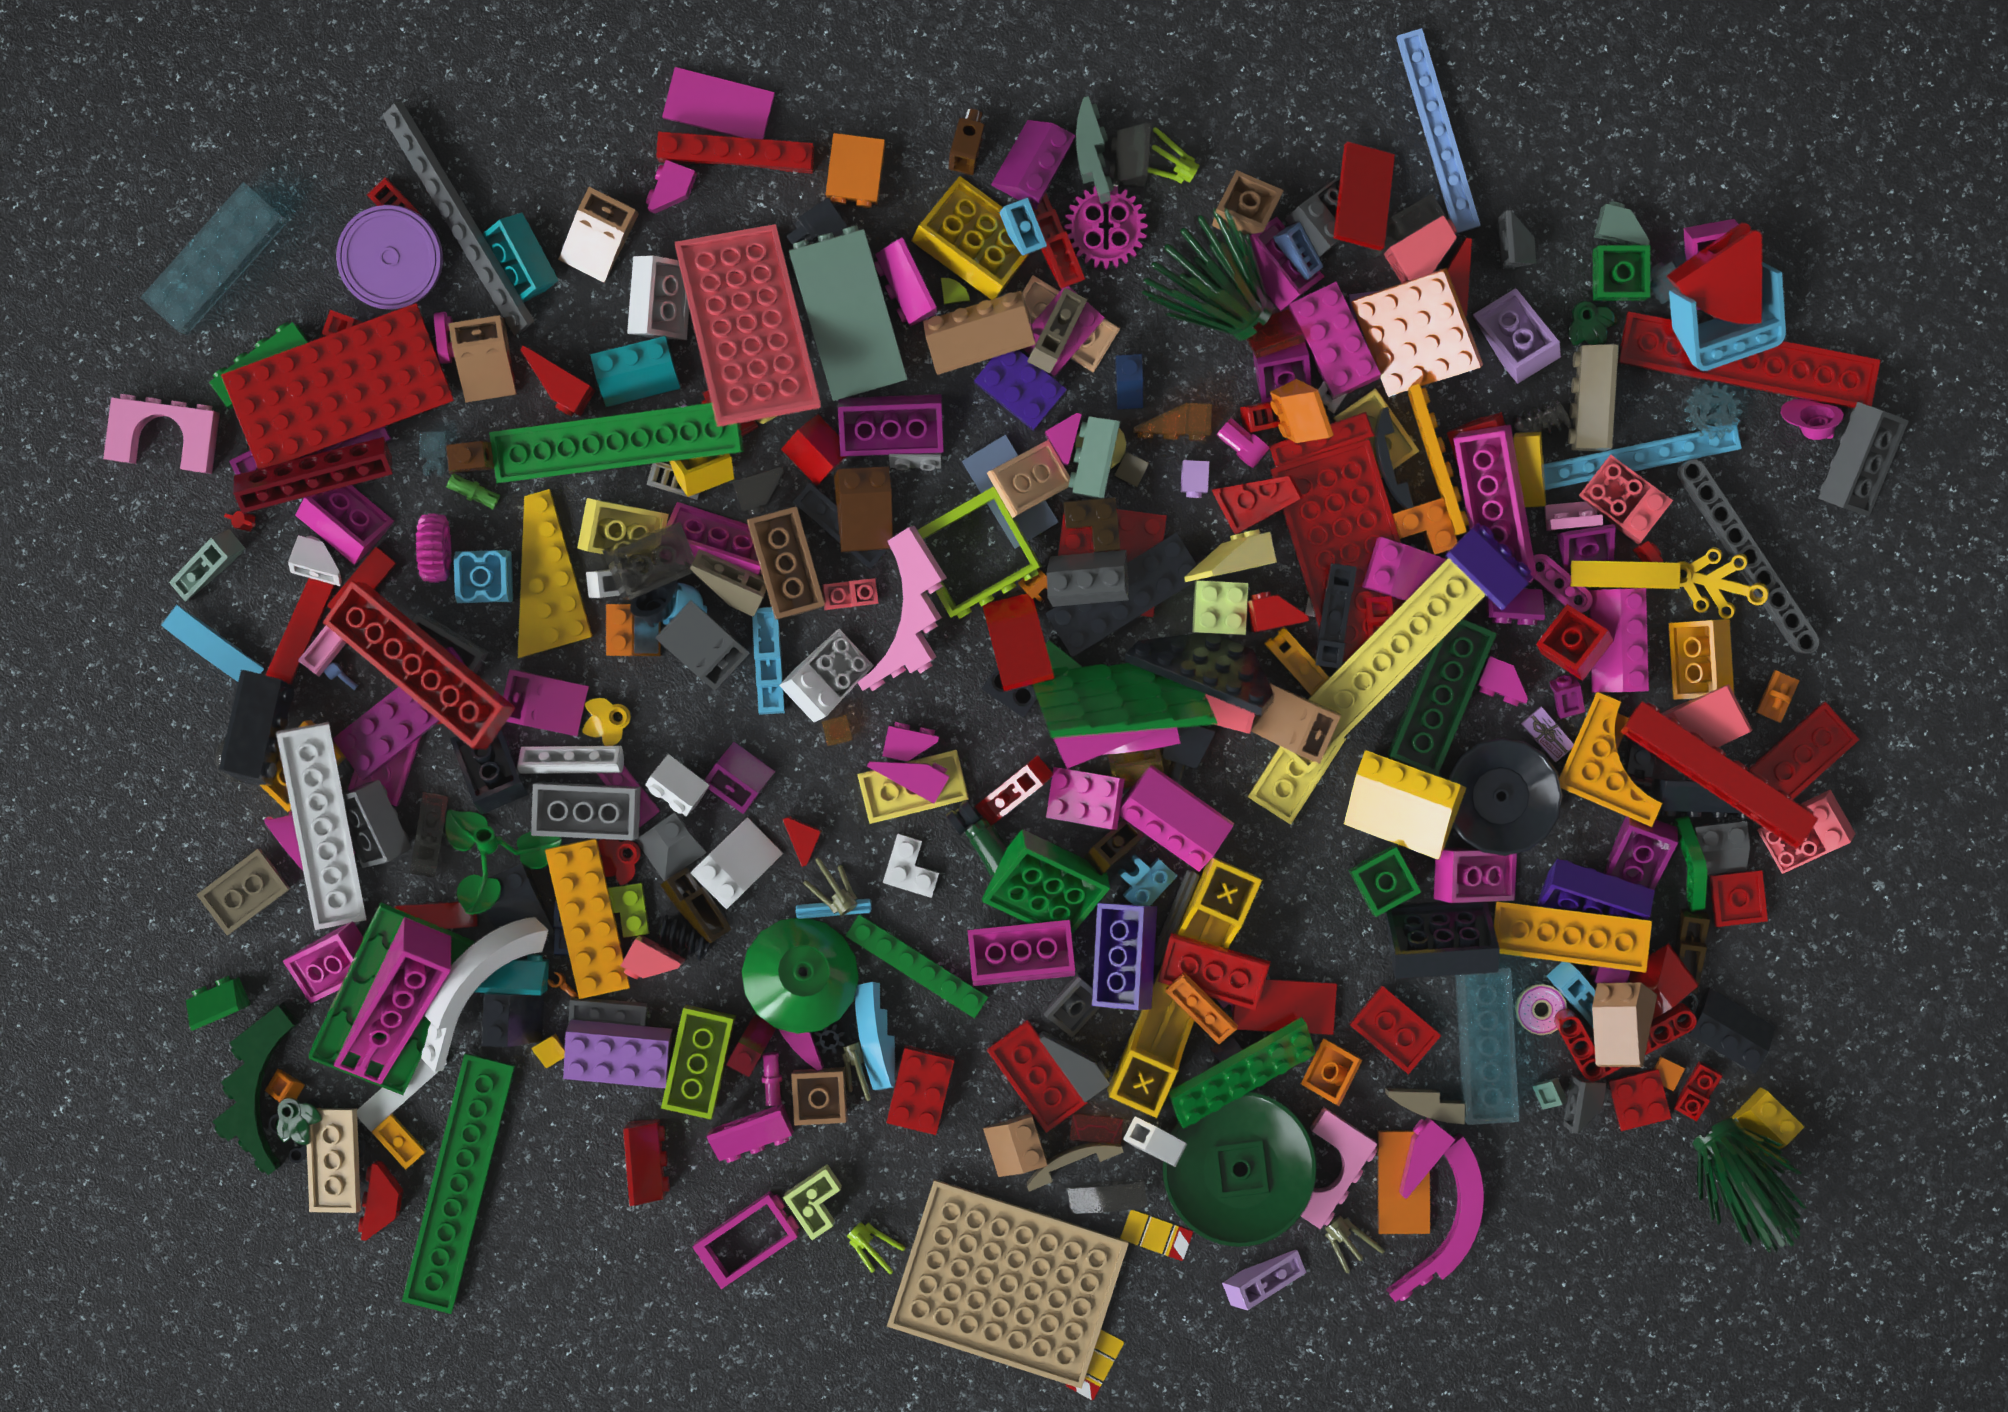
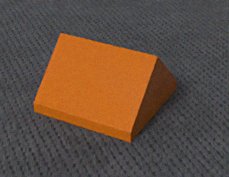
(1331, 1071)

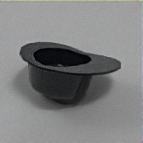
(655, 604)

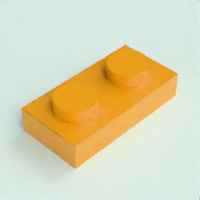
(398, 1141)

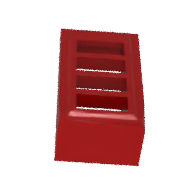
(385, 182)
(1248, 417)

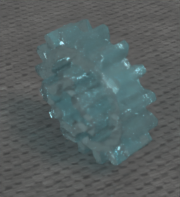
(1720, 418)

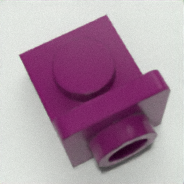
(1567, 696)

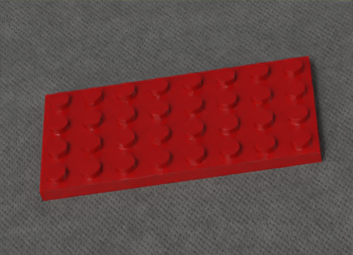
(338, 387)
(1339, 524)

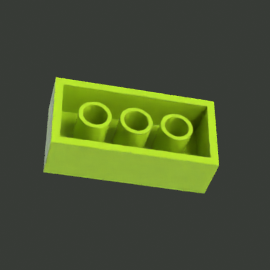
(698, 1061)

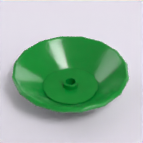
(783, 995)

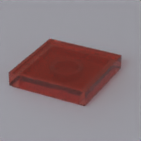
(1277, 334)

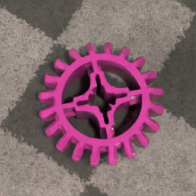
(433, 547)

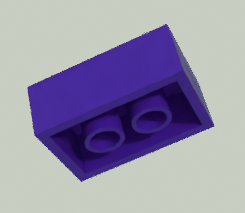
(1020, 387)

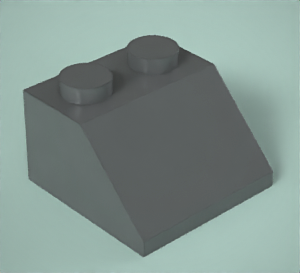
(1724, 846)

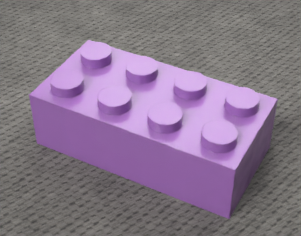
(617, 1053)

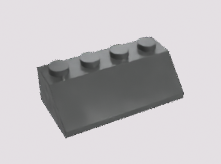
(1863, 459)

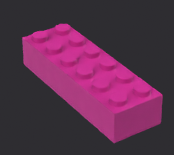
(1494, 488)

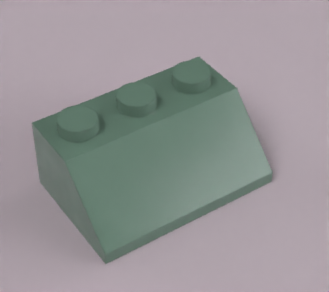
(1094, 457)

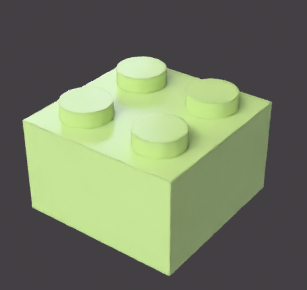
(1220, 607)

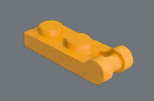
(1297, 661)

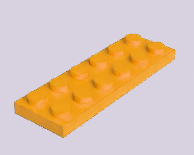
(1434, 449)
(587, 918)
(1572, 936)

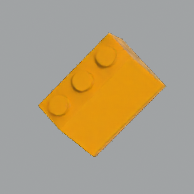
(1700, 657)

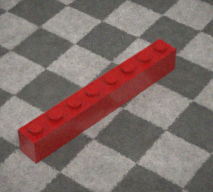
(1719, 774)

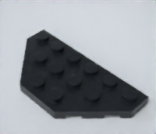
(1209, 666)

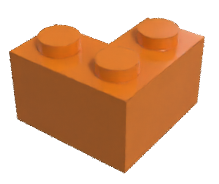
(1430, 519)

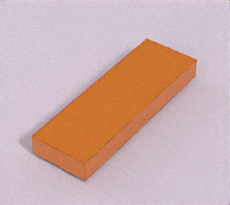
(1201, 1008)

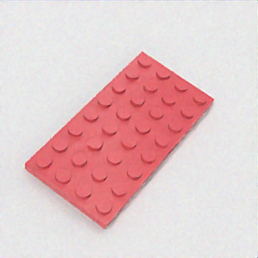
(747, 325)

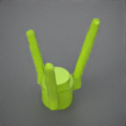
(1184, 167)
(861, 1237)

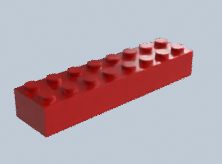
(419, 665)

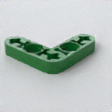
(1696, 864)

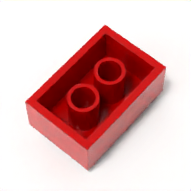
(920, 1089)

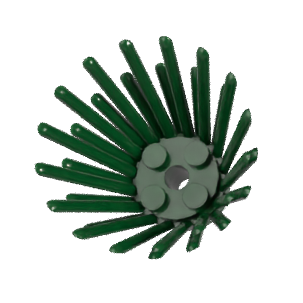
(1232, 306)

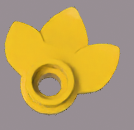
(603, 721)

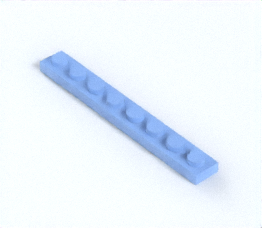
(1438, 130)

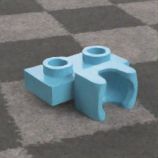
(1146, 881)

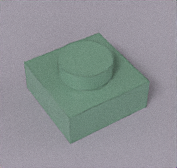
(1550, 1093)

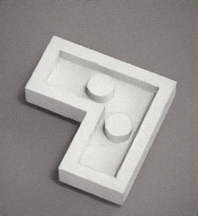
(903, 871)

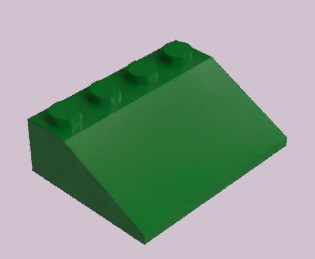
(1044, 883)

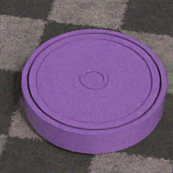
(389, 256)

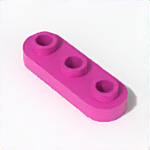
(1565, 594)

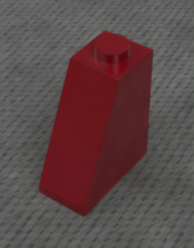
(751, 1046)

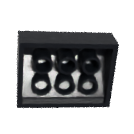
(1442, 939)

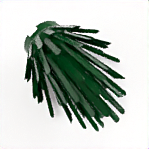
(1747, 1182)

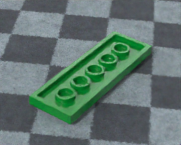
(1242, 1073)

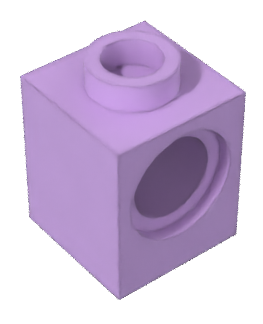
(1194, 478)

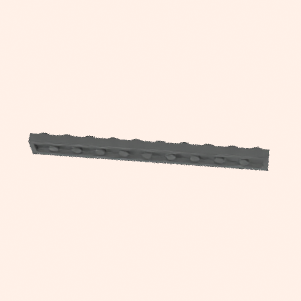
(458, 218)

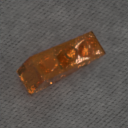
(1184, 420)

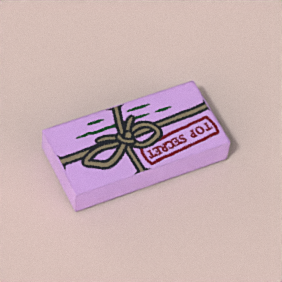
(1547, 734)

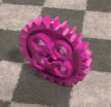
(1129, 227)

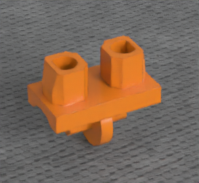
(1777, 696)

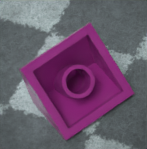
(1587, 545)

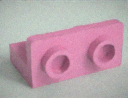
(1571, 516)

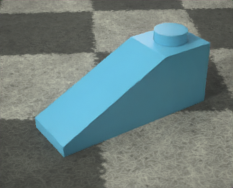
(1574, 989)

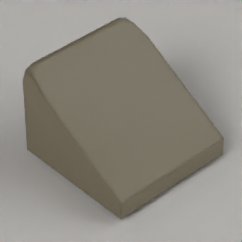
(1131, 469)

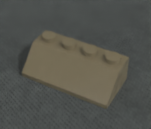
(1594, 398)

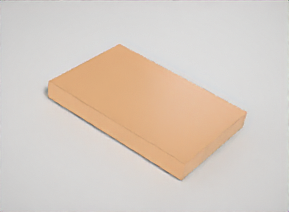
(1030, 478)

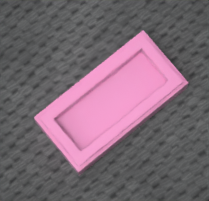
(322, 651)

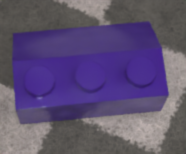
(1490, 565)

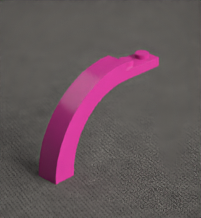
(1464, 1227)

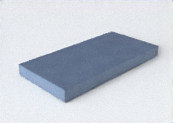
(1031, 521)

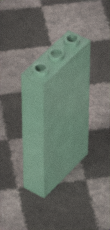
(847, 313)

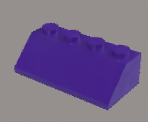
(1593, 892)

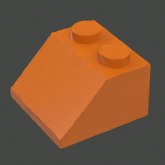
(1300, 412)

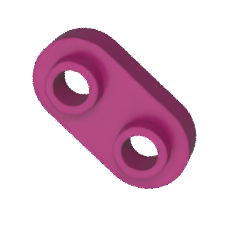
(443, 339)

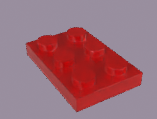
(1395, 1029)

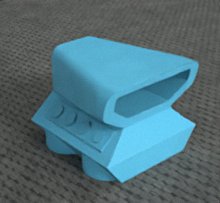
(483, 576)

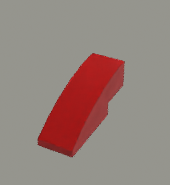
(442, 914)

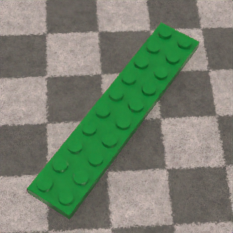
(611, 442)
(458, 1183)

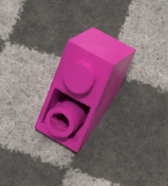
(672, 186)
(1501, 679)
(906, 743)

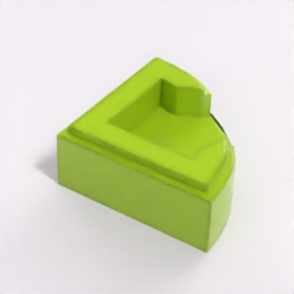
(953, 291)

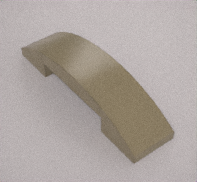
(1043, 1176)

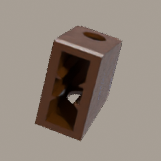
(967, 143)
(469, 457)

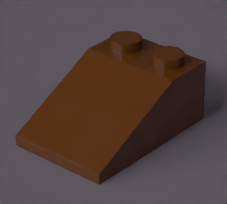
(864, 508)

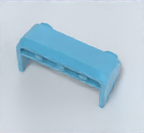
(1722, 341)

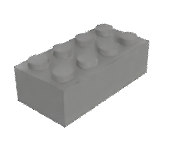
(586, 811)

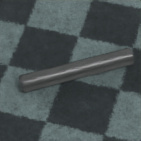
(1175, 915)

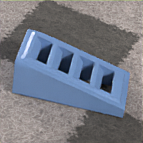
(1293, 243)

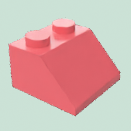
(649, 959)

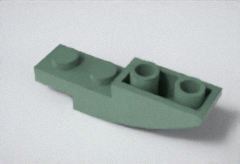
(1090, 145)

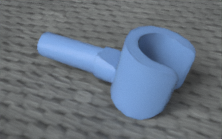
(334, 670)

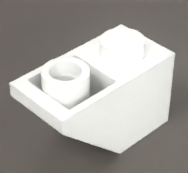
(1155, 1141)

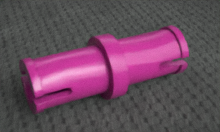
(771, 1078)

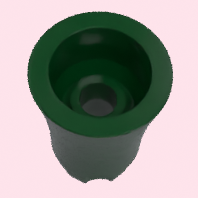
(988, 844)

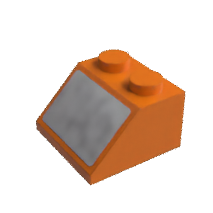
(629, 634)

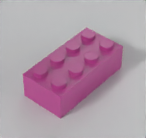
(1334, 341)

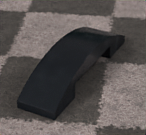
(1401, 491)
(1335, 615)

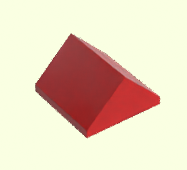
(815, 449)

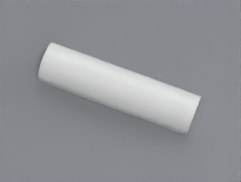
(571, 759)

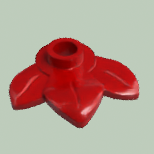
(614, 860)

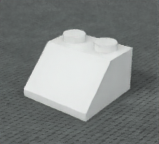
(677, 785)

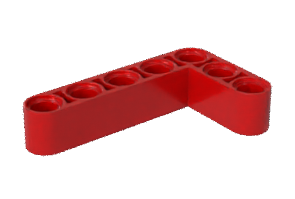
(1586, 1054)

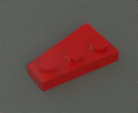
(1256, 501)

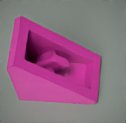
(1063, 437)

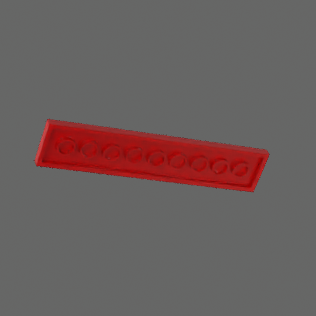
(1783, 370)

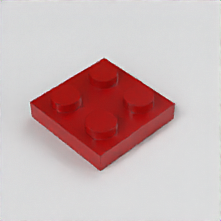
(1738, 898)
(1639, 1099)

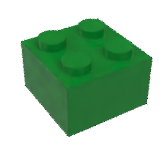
(1621, 273)
(1384, 881)

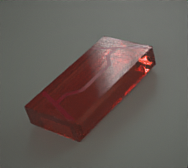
(1096, 1128)

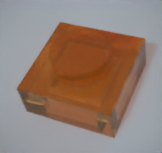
(837, 730)

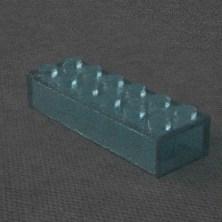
(214, 259)
(1487, 1047)

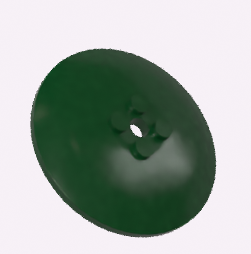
(1248, 1207)

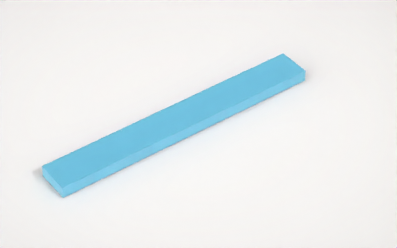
(1640, 456)

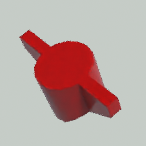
(242, 521)

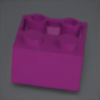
(1525, 608)
(738, 777)

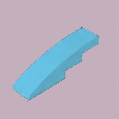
(209, 643)
(768, 662)
(876, 1045)

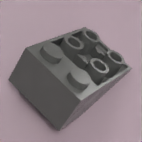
(1318, 217)
(702, 645)

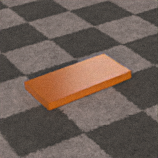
(1395, 1212)

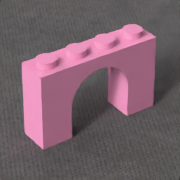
(130, 416)
(1354, 1150)

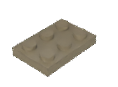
(243, 891)

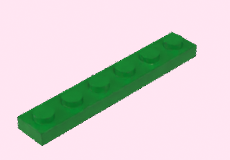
(917, 966)

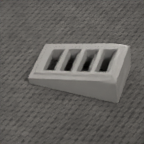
(663, 485)

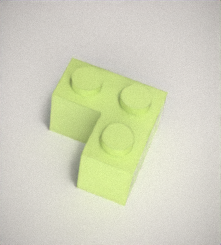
(807, 1201)

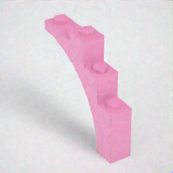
(918, 574)

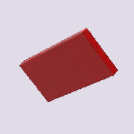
(1364, 196)
(1018, 642)
(1805, 751)
(1216, 970)
(1286, 1002)
(1036, 1076)

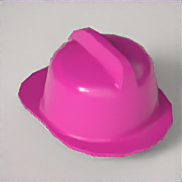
(1814, 418)

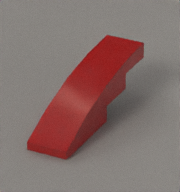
(1059, 249)

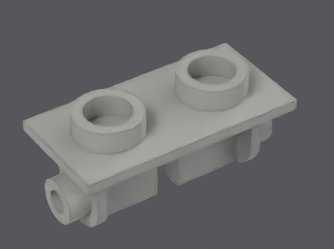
(925, 461)

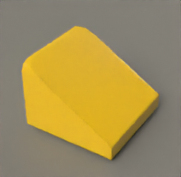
(549, 1051)

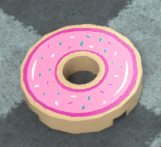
(1526, 1004)

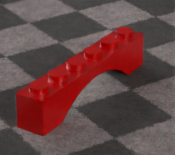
(709, 149)

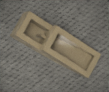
(1428, 1104)

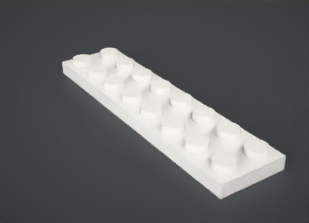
(321, 825)

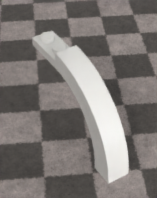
(467, 973)

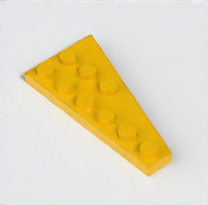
(549, 592)

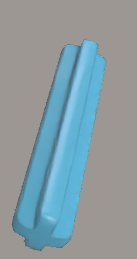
(822, 910)

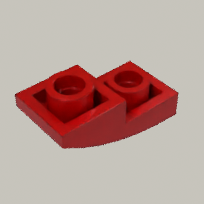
(1697, 1091)

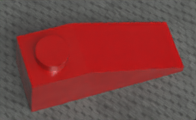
(1014, 790)

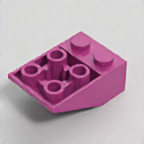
(545, 702)

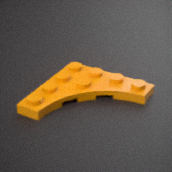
(1596, 769)

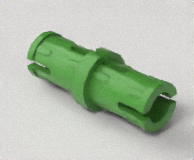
(473, 491)

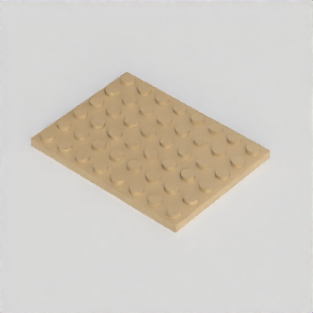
(1007, 1283)

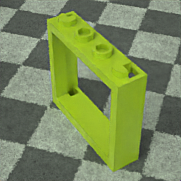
(1004, 585)

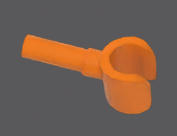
(563, 985)

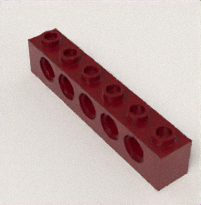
(312, 475)

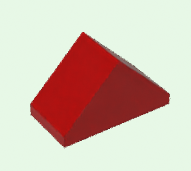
(803, 837)

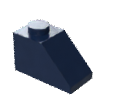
(1129, 381)

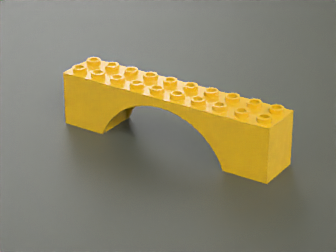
(1162, 1032)

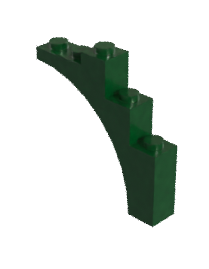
(245, 1084)

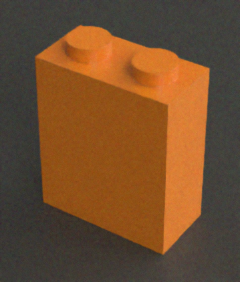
(855, 170)

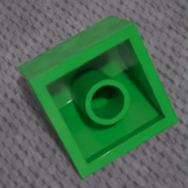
(216, 1003)

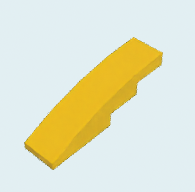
(1625, 574)

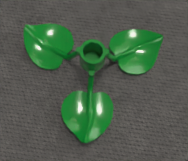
(467, 828)

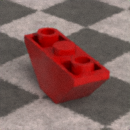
(381, 1201)

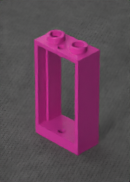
(713, 1263)

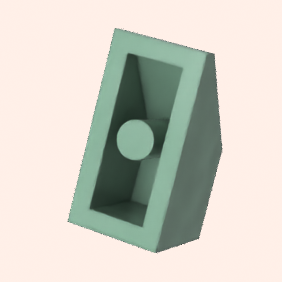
(1619, 225)

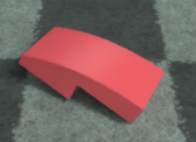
(850, 594)

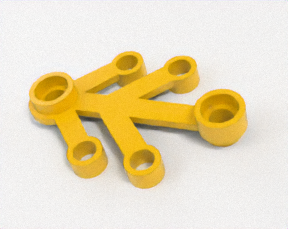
(1713, 583)

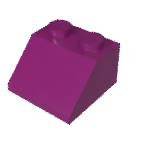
(1281, 368)

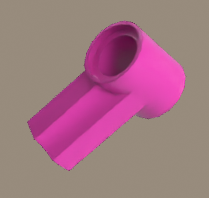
(1248, 446)

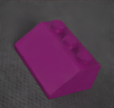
(1034, 161)

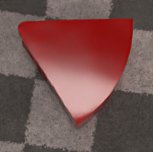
(1726, 277)

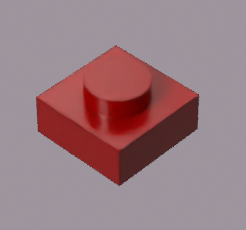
(1648, 552)

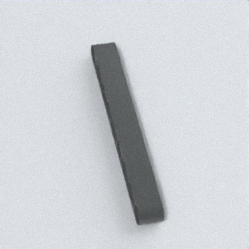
(1759, 561)

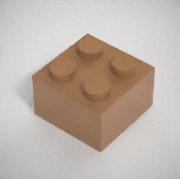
(819, 1096)

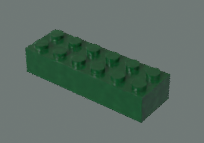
(1441, 697)

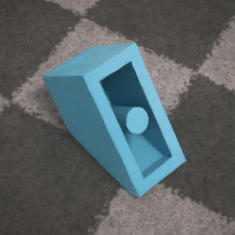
(1022, 226)

